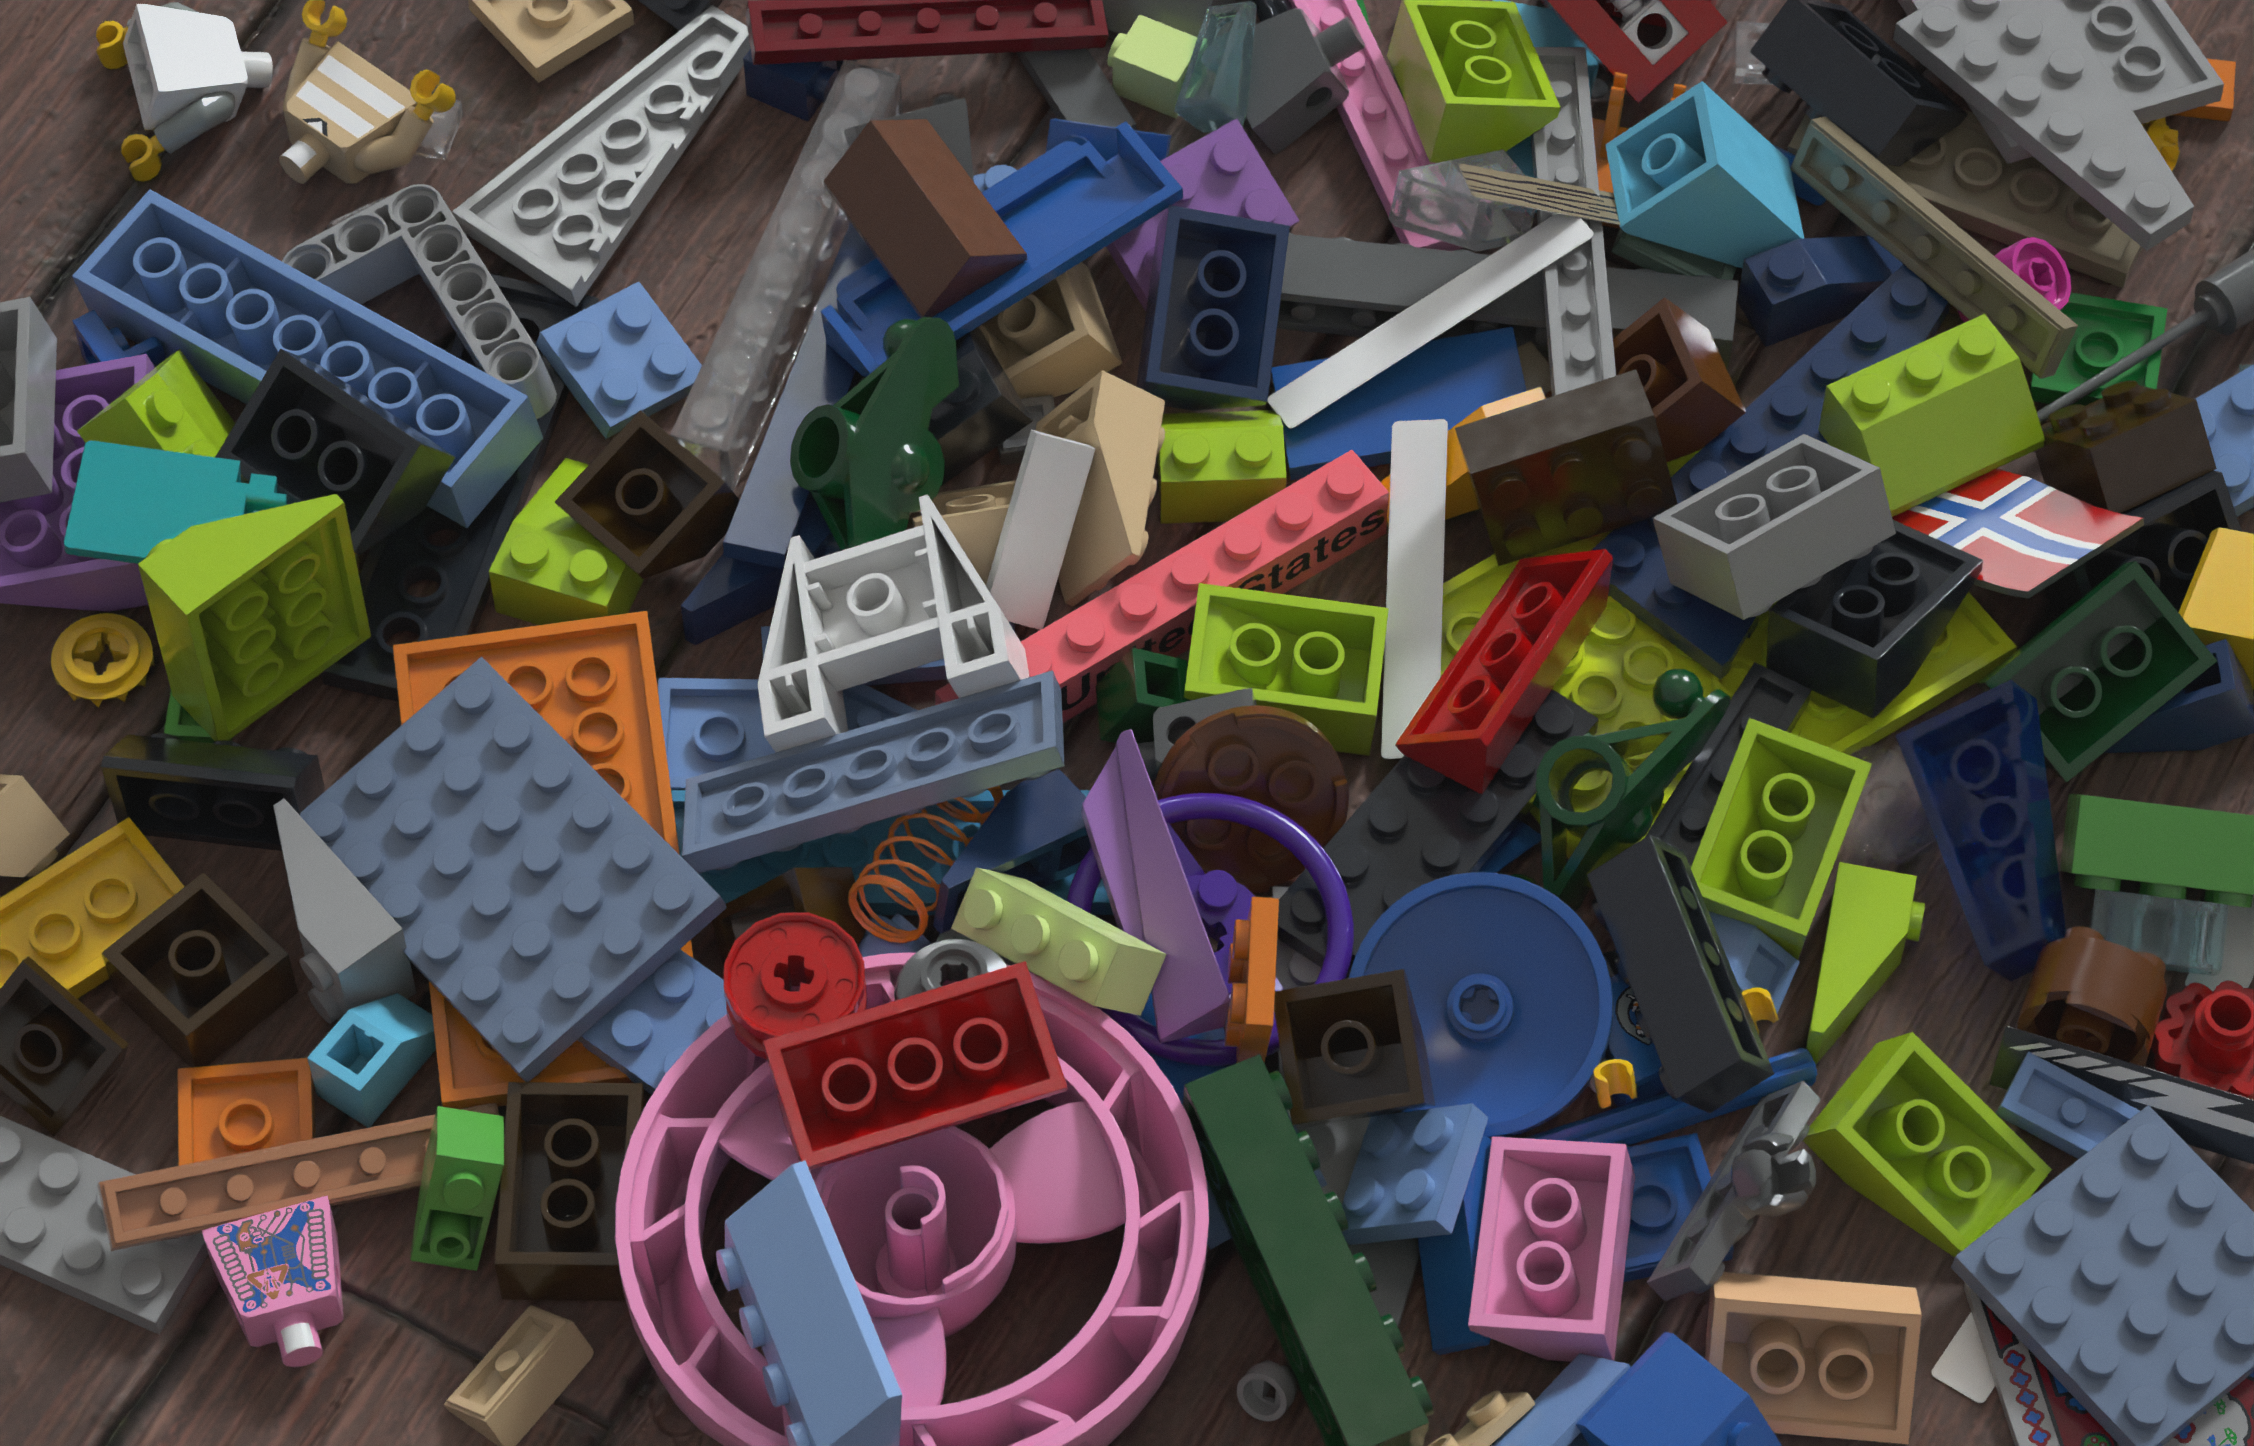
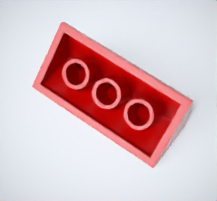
(1508, 666)
(914, 1066)

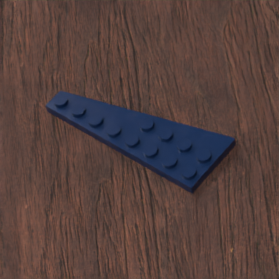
(1885, 323)

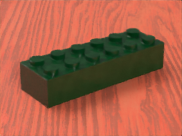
(1301, 1262)

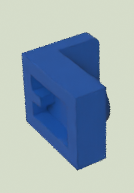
(102, 345)

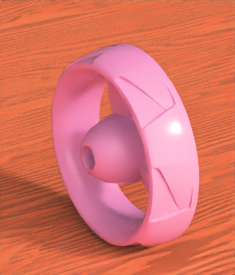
(931, 1235)

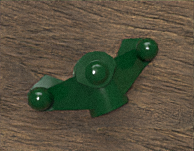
(873, 447)
(1634, 793)

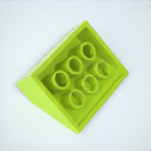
(254, 608)

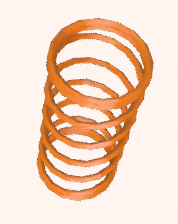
(899, 935)

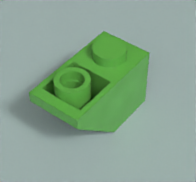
(458, 1187)

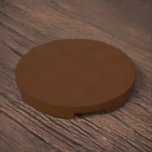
(1262, 758)

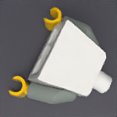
(183, 76)

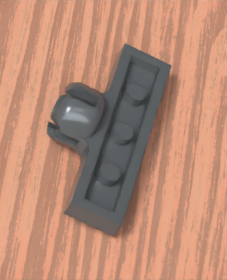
(1749, 1181)

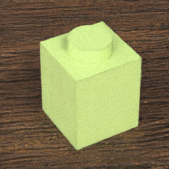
(1151, 64)

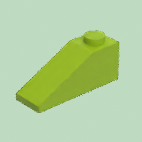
(1862, 946)

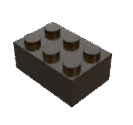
(1567, 467)
(563, 1188)

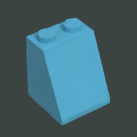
(1703, 181)

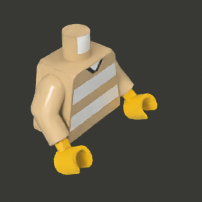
(348, 111)

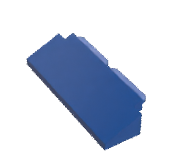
(1058, 212)

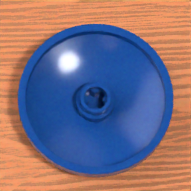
(1502, 991)

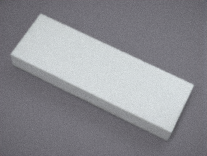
(1038, 527)

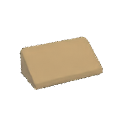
(521, 1376)

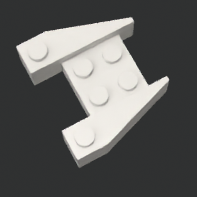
(876, 616)

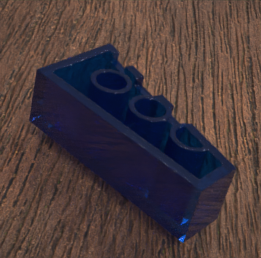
(1992, 819)

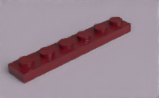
(918, 28)

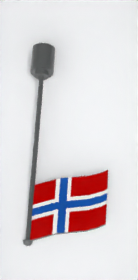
(2034, 531)

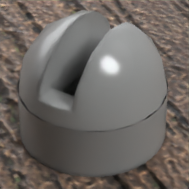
(1256, 1384)

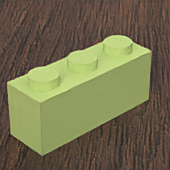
(1059, 941)

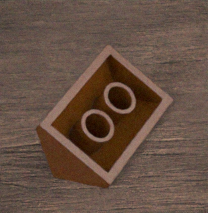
(921, 214)

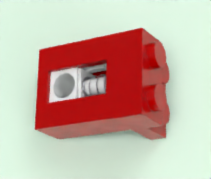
(1618, 47)

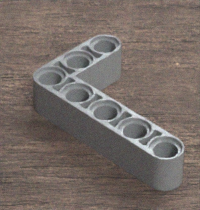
(419, 235)

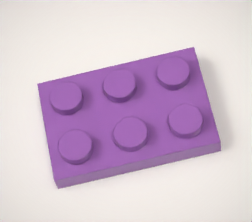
(1217, 176)

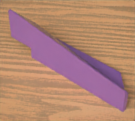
(1153, 894)

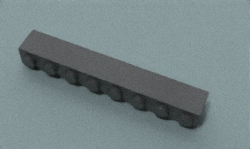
(1359, 285)

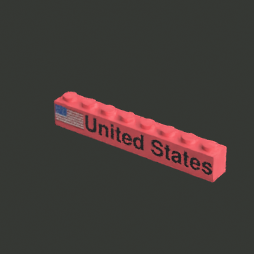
(1259, 550)

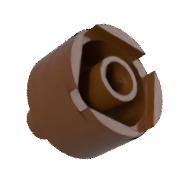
(2095, 996)

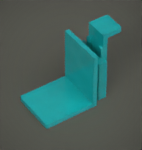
(141, 495)

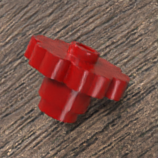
(2209, 1037)

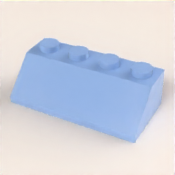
(809, 1318)

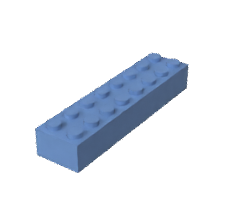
(238, 306)

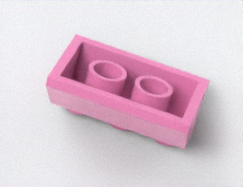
(1553, 1246)

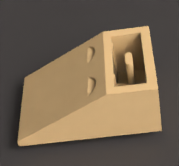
(1120, 482)

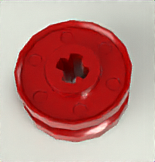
(785, 954)

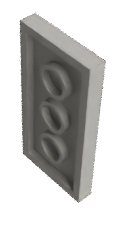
(59, 1233)

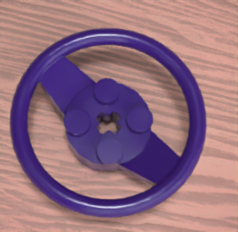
(1223, 901)

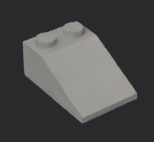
(345, 933)

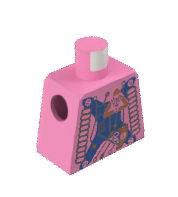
(281, 1276)

